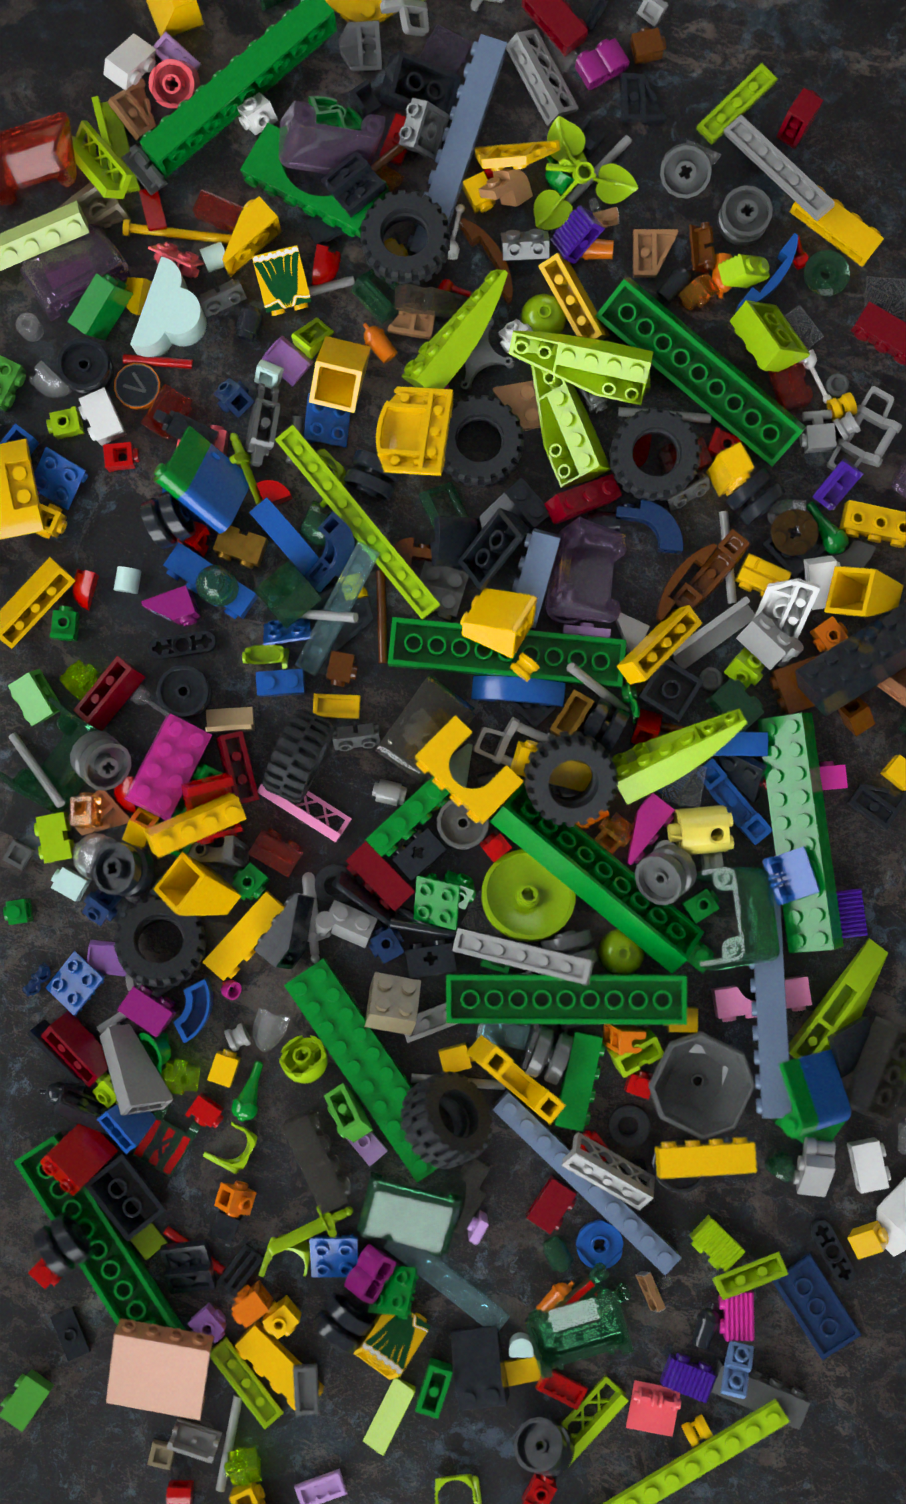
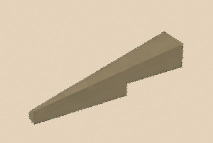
(97, 208)

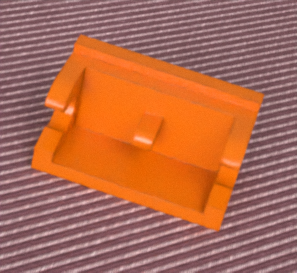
(620, 1037)

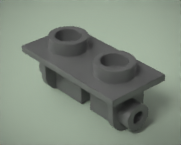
(144, 169)
(214, 302)
(696, 488)
(345, 738)

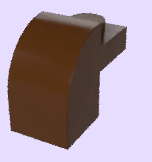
(408, 552)

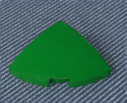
(334, 115)

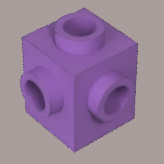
(209, 1322)

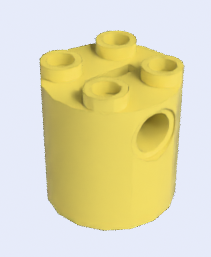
(702, 829)

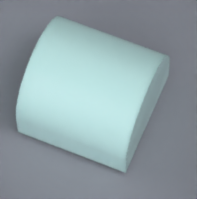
(213, 256)
(268, 374)
(127, 580)
(520, 1345)

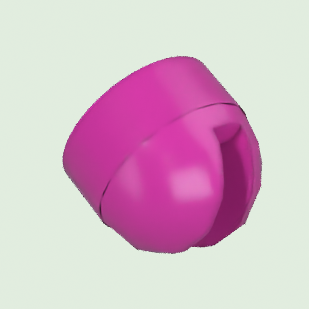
(231, 995)

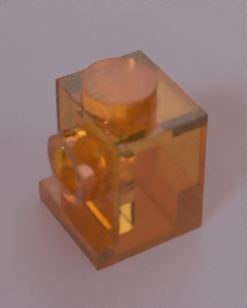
(699, 292)
(85, 811)

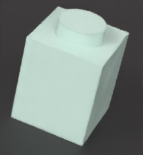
(70, 883)

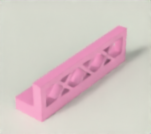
(306, 817)

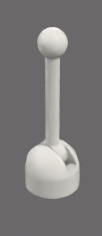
(454, 248)
(809, 363)

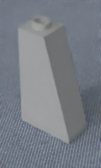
(132, 1072)

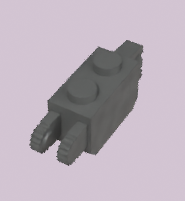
(262, 425)

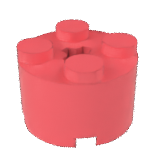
(172, 70)

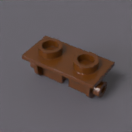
(702, 257)

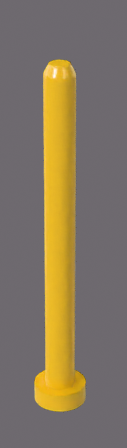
(129, 228)

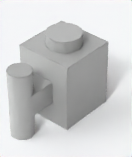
(818, 436)

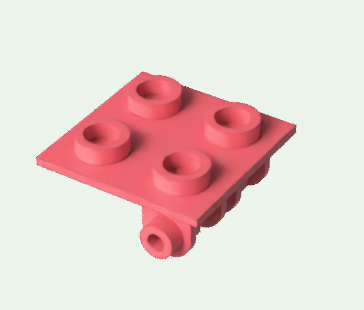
(186, 261)
(653, 1408)

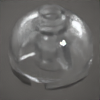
(86, 851)

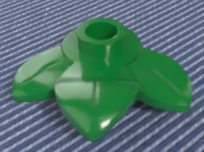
(629, 696)

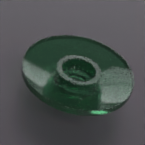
(830, 263)

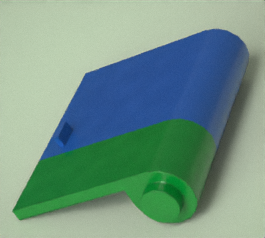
(203, 480)
(814, 1094)

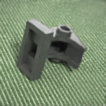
(232, 854)

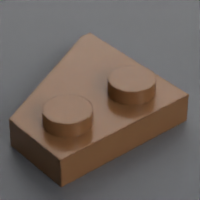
(134, 109)
(651, 250)
(413, 325)
(522, 400)
(111, 814)

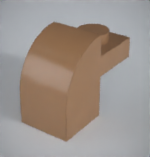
(508, 185)

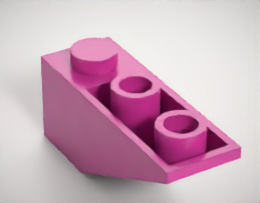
(648, 820)

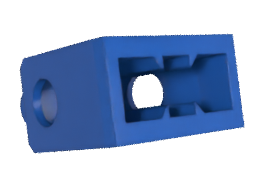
(126, 1129)

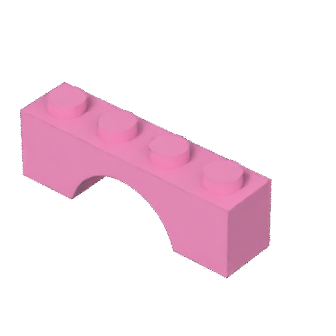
(730, 1002)

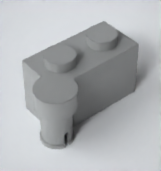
(769, 642)
(346, 924)
(815, 1167)

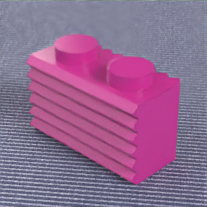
(737, 1317)

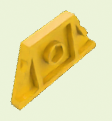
(359, 10)
(514, 155)

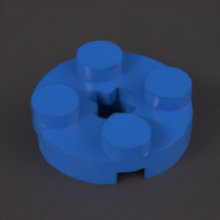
(599, 1230)

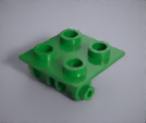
(436, 901)
(396, 1293)

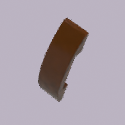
(476, 235)
(698, 558)
(713, 571)

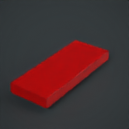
(152, 210)

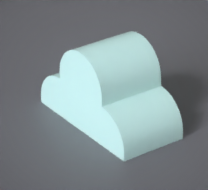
(168, 315)

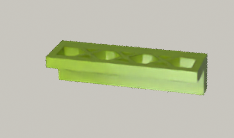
(114, 135)
(96, 167)
(600, 1419)

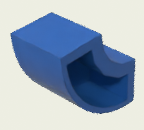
(197, 1009)

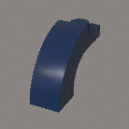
(659, 520)
(336, 554)

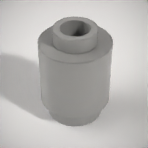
(389, 792)

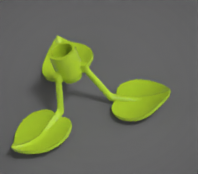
(612, 186)

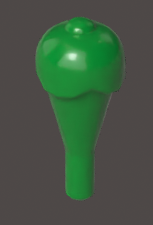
(833, 538)
(245, 1105)

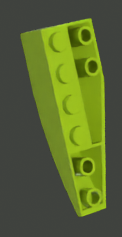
(456, 340)
(588, 363)
(567, 431)
(673, 755)
(842, 1002)

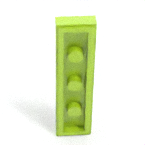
(737, 103)
(245, 1383)

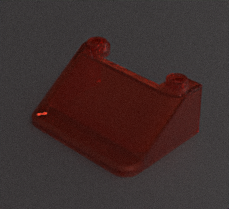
(35, 155)

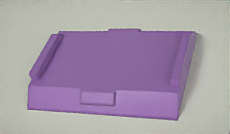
(290, 358)
(103, 958)

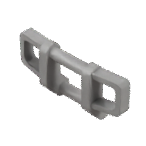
(405, 7)
(880, 421)
(513, 725)

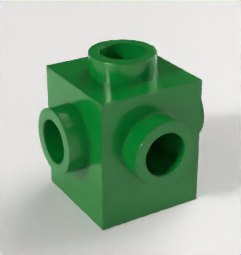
(244, 876)
(467, 890)

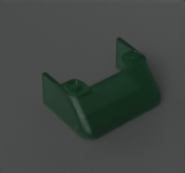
(56, 766)
(755, 916)

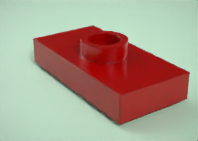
(394, 138)
(562, 1389)

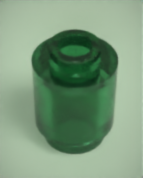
(557, 1254)

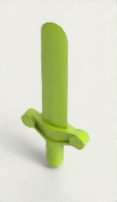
(243, 458)
(325, 1222)

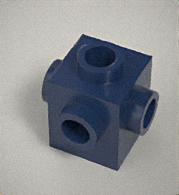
(233, 397)
(101, 906)
(386, 953)

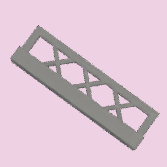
(537, 76)
(713, 633)
(609, 1176)

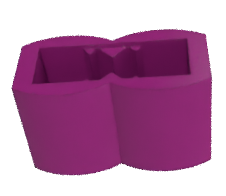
(602, 63)
(370, 1273)

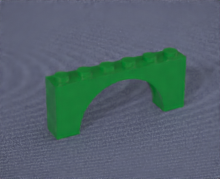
(265, 170)

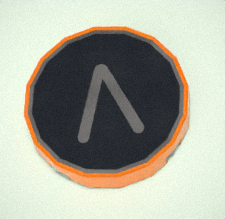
(137, 386)

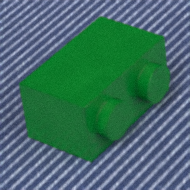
(434, 1388)

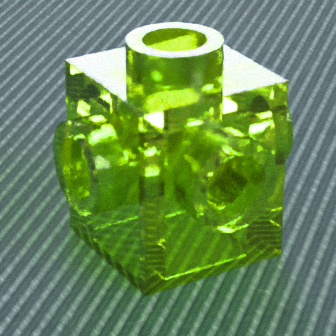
(79, 678)
(181, 1076)
(243, 1466)

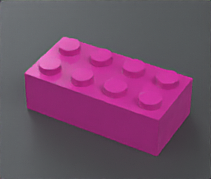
(167, 766)

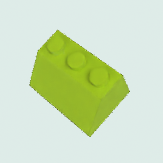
(768, 336)

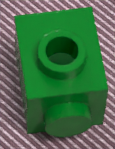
(700, 905)

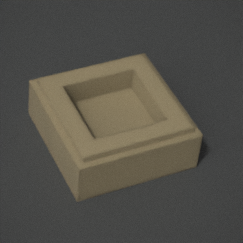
(160, 1456)

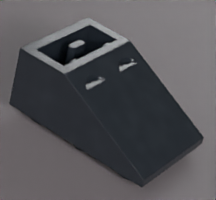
(288, 934)

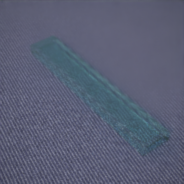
(340, 600)
(450, 1284)

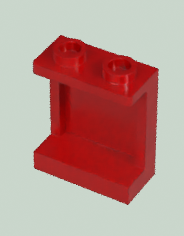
(205, 790)
(78, 1158)

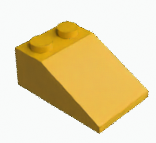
(253, 232)

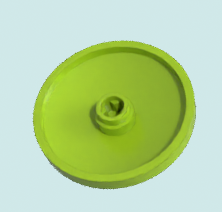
(525, 898)

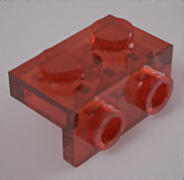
(166, 400)

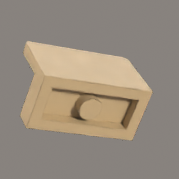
(230, 720)

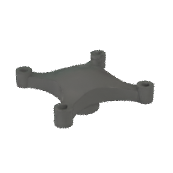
(483, 356)

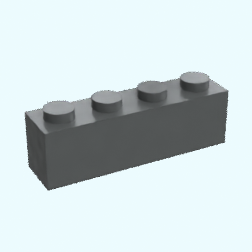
(762, 1391)

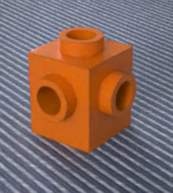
(828, 627)
(240, 1200)

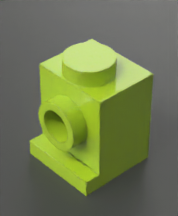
(73, 423)

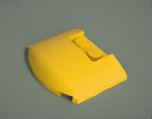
(414, 430)
(18, 492)

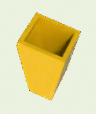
(339, 374)
(862, 592)
(195, 889)

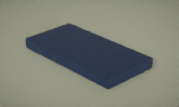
(816, 1307)

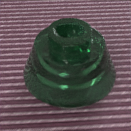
(781, 1166)

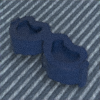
(40, 976)

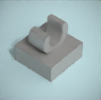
(652, 10)

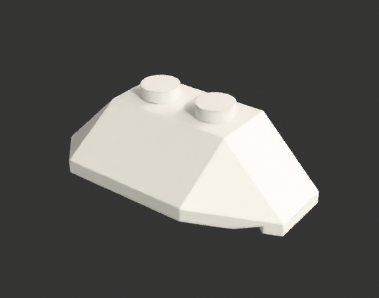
(788, 604)
(892, 1217)

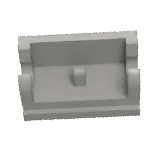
(194, 1440)

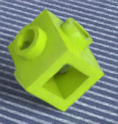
(745, 668)
(104, 1091)

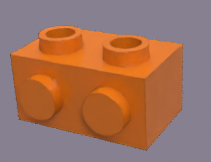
(251, 1303)

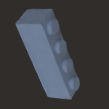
(537, 566)

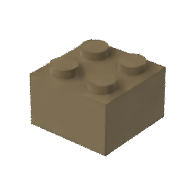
(393, 1003)

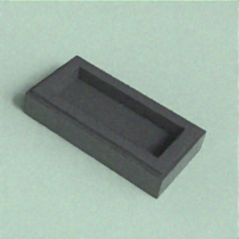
(306, 1389)

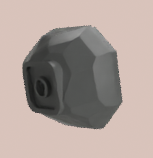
(715, 1102)

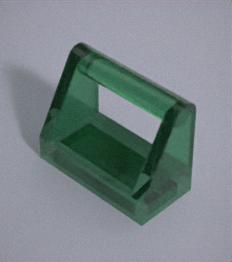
(372, 298)
(425, 499)

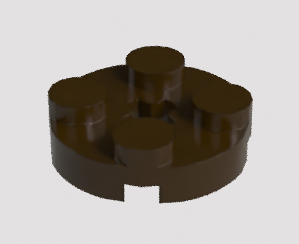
(781, 536)

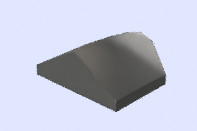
(362, 45)

